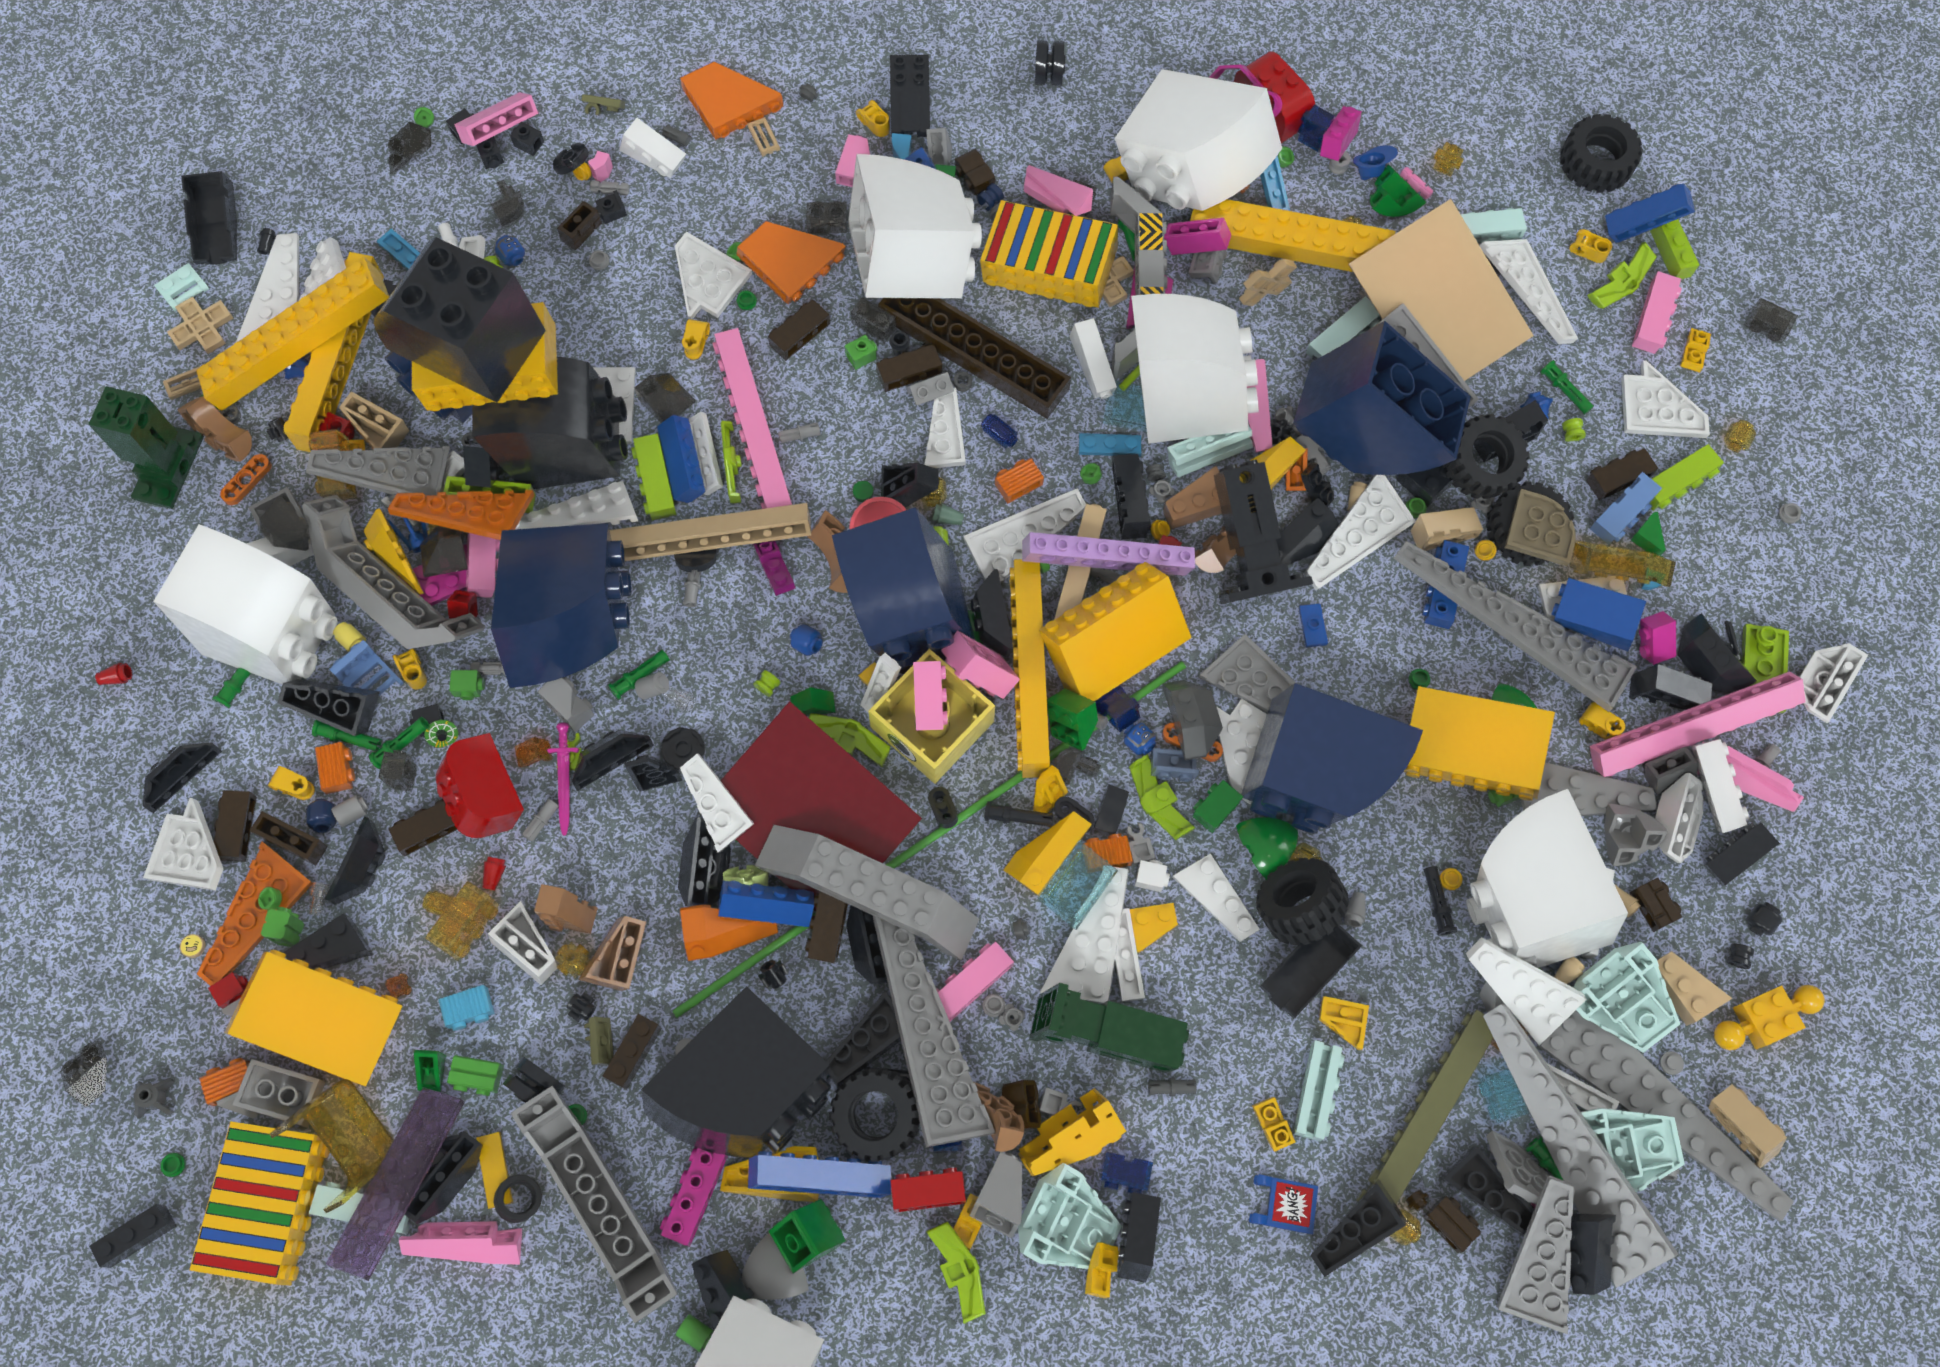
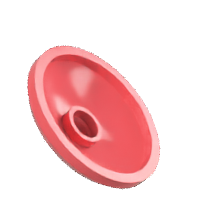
(875, 509)

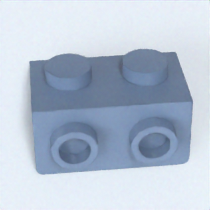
(1171, 763)

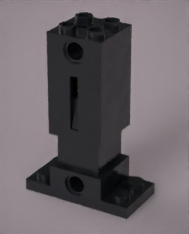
(1253, 532)

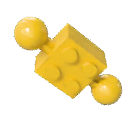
(1769, 1017)

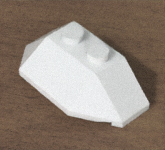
(1829, 678)
(1681, 814)

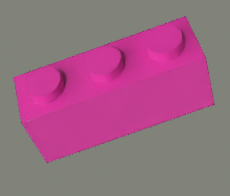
(1340, 133)
(1197, 236)

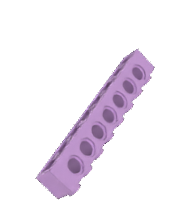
(1106, 553)

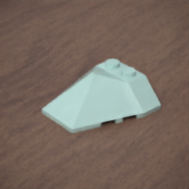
(1628, 997)
(1640, 1143)
(1065, 1220)

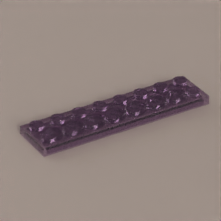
(395, 1184)

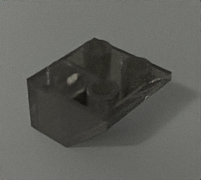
(408, 145)
(663, 396)
(284, 527)
(443, 552)
(86, 1074)

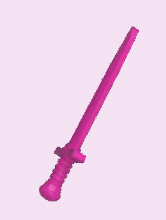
(563, 766)

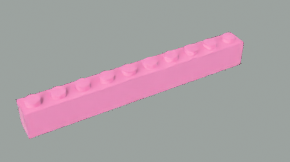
(752, 419)
(1697, 724)

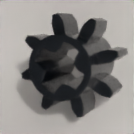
(277, 429)
(1283, 434)
(773, 974)
(581, 1007)

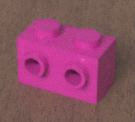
(1658, 637)

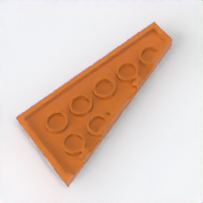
(468, 511)
(246, 918)

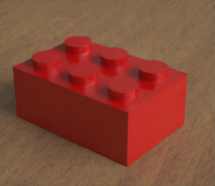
(927, 1190)

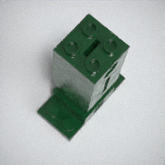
(148, 440)
(1110, 1029)

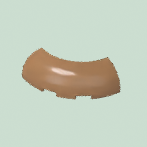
(217, 430)
(822, 536)
(1214, 553)
(1006, 1123)

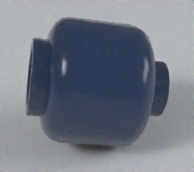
(320, 816)

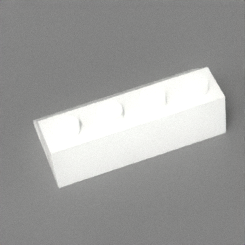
(1720, 786)

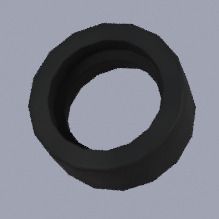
(535, 1191)

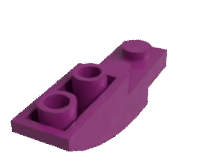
(774, 567)

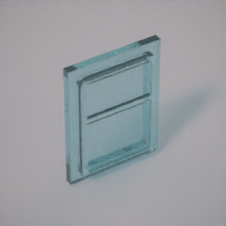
(1126, 408)
(1077, 884)

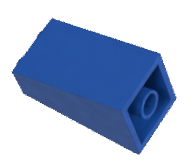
(1599, 613)

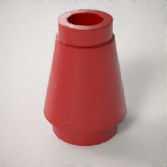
(116, 674)
(492, 872)

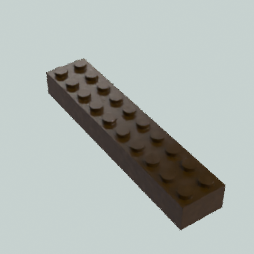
(981, 351)

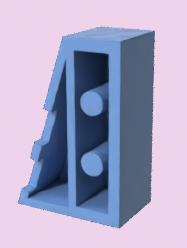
(1625, 509)

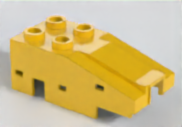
(1075, 1141)

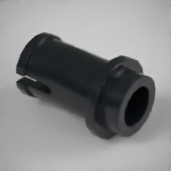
(266, 240)

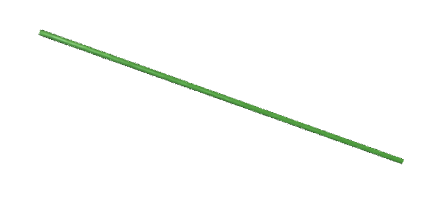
(901, 858)

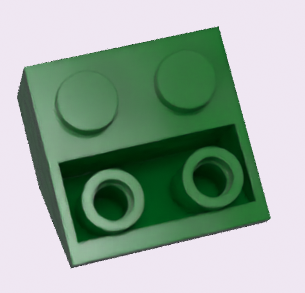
(1072, 718)

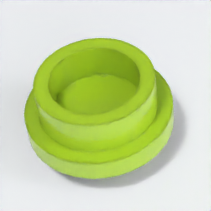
(1766, 636)

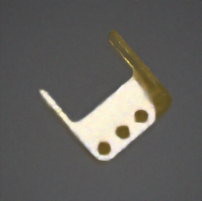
(1621, 562)
(349, 1133)

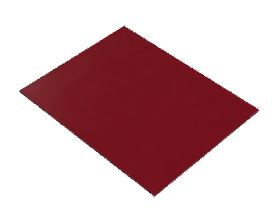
(813, 785)

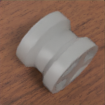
(1338, 167)

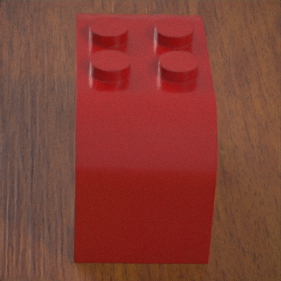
(1281, 79)
(477, 788)

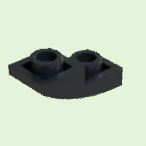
(1316, 486)
(1111, 809)

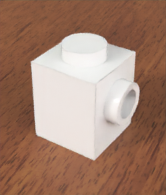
(1152, 875)

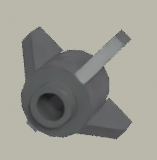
(151, 1097)

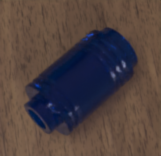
(999, 431)

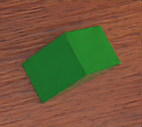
(1650, 535)
(814, 701)
(429, 1069)

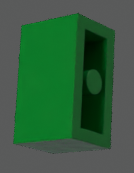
(1217, 805)

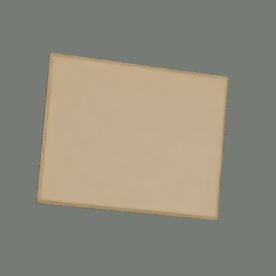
(1446, 287)

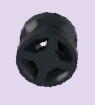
(1740, 956)

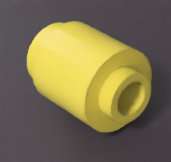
(347, 635)

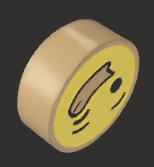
(192, 946)

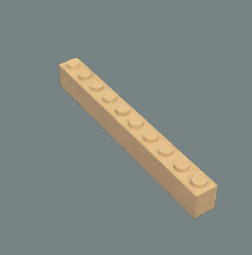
(714, 531)

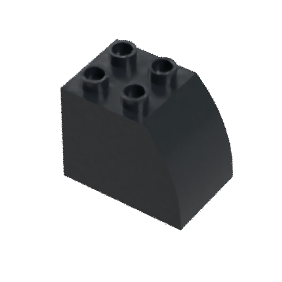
(461, 319)
(559, 436)
(739, 1083)

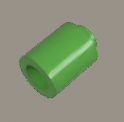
(694, 1333)

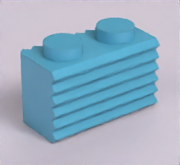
(466, 1007)

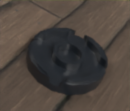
(570, 160)
(696, 560)
(692, 745)

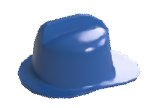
(1374, 161)

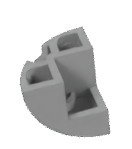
(1630, 834)
(770, 1275)

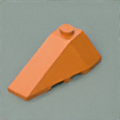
(711, 935)

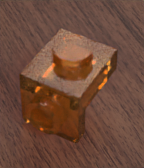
(532, 751)

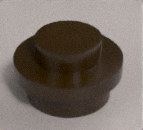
(1417, 1200)

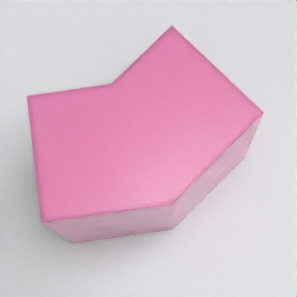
(601, 166)

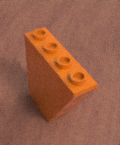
(728, 98)
(789, 258)

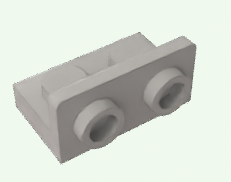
(1207, 265)
(931, 388)

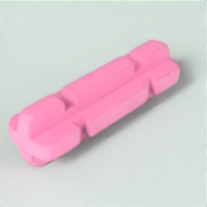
(1416, 182)

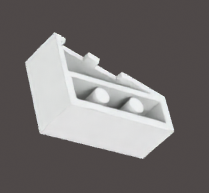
(651, 149)
(523, 944)

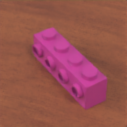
(691, 1201)

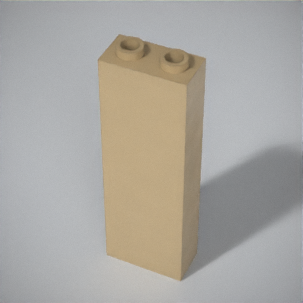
(1077, 576)

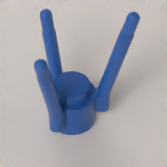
(415, 537)

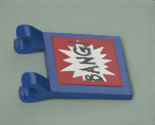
(1289, 1205)

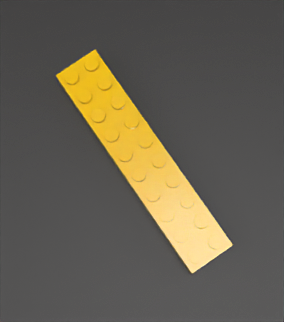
(1294, 234)
(292, 334)
(325, 376)
(1029, 666)

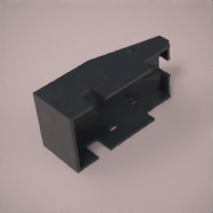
(909, 94)
(210, 217)
(1309, 970)

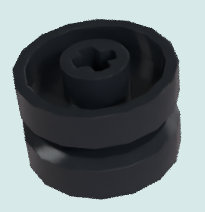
(1049, 63)
(534, 1083)

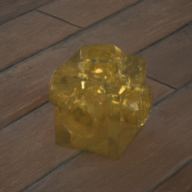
(1448, 159)
(576, 966)

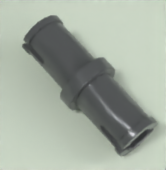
(1172, 1087)

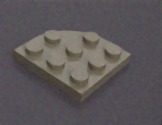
(1541, 529)

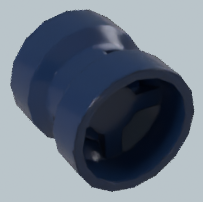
(991, 196)

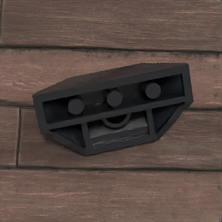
(991, 615)
(1711, 658)
(608, 755)
(175, 772)
(358, 865)
(701, 867)
(865, 946)
(446, 1176)

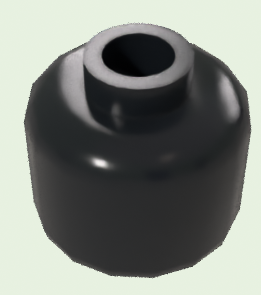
(1764, 919)

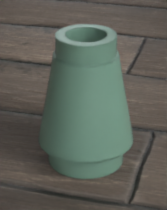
(946, 515)

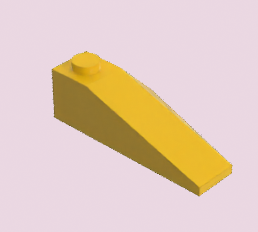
(1280, 459)
(388, 549)
(1042, 857)
(736, 1179)

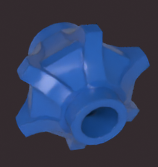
(296, 369)
(1543, 402)

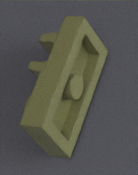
(594, 101)
(600, 1040)

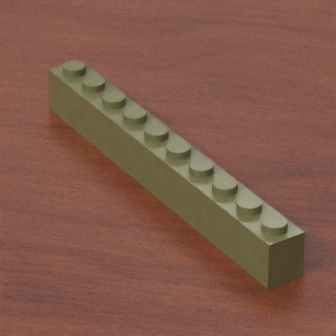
(1433, 1106)

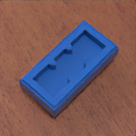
(1313, 625)

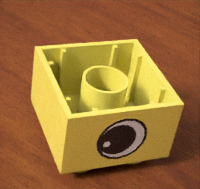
(932, 750)

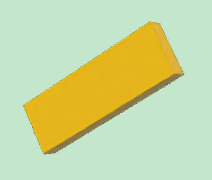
(493, 1167)

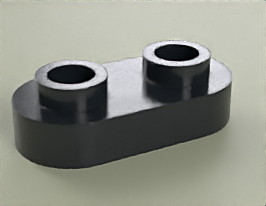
(1073, 806)
(943, 809)

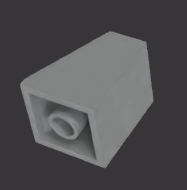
(1001, 1196)

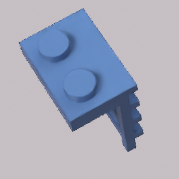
(358, 664)

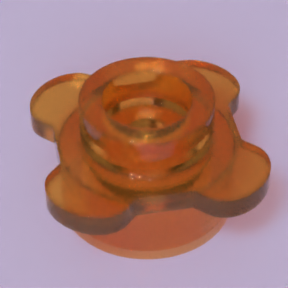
(401, 980)

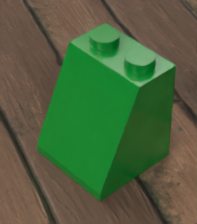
(807, 1235)

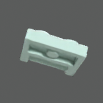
(178, 283)

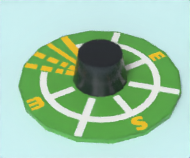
(441, 733)

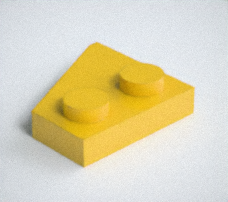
(1048, 790)
(1152, 923)
(1345, 1019)

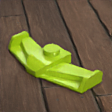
(1624, 278)
(731, 461)
(853, 736)
(1158, 799)
(960, 1270)

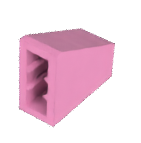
(846, 166)

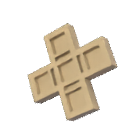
(1263, 283)
(1114, 291)
(200, 325)

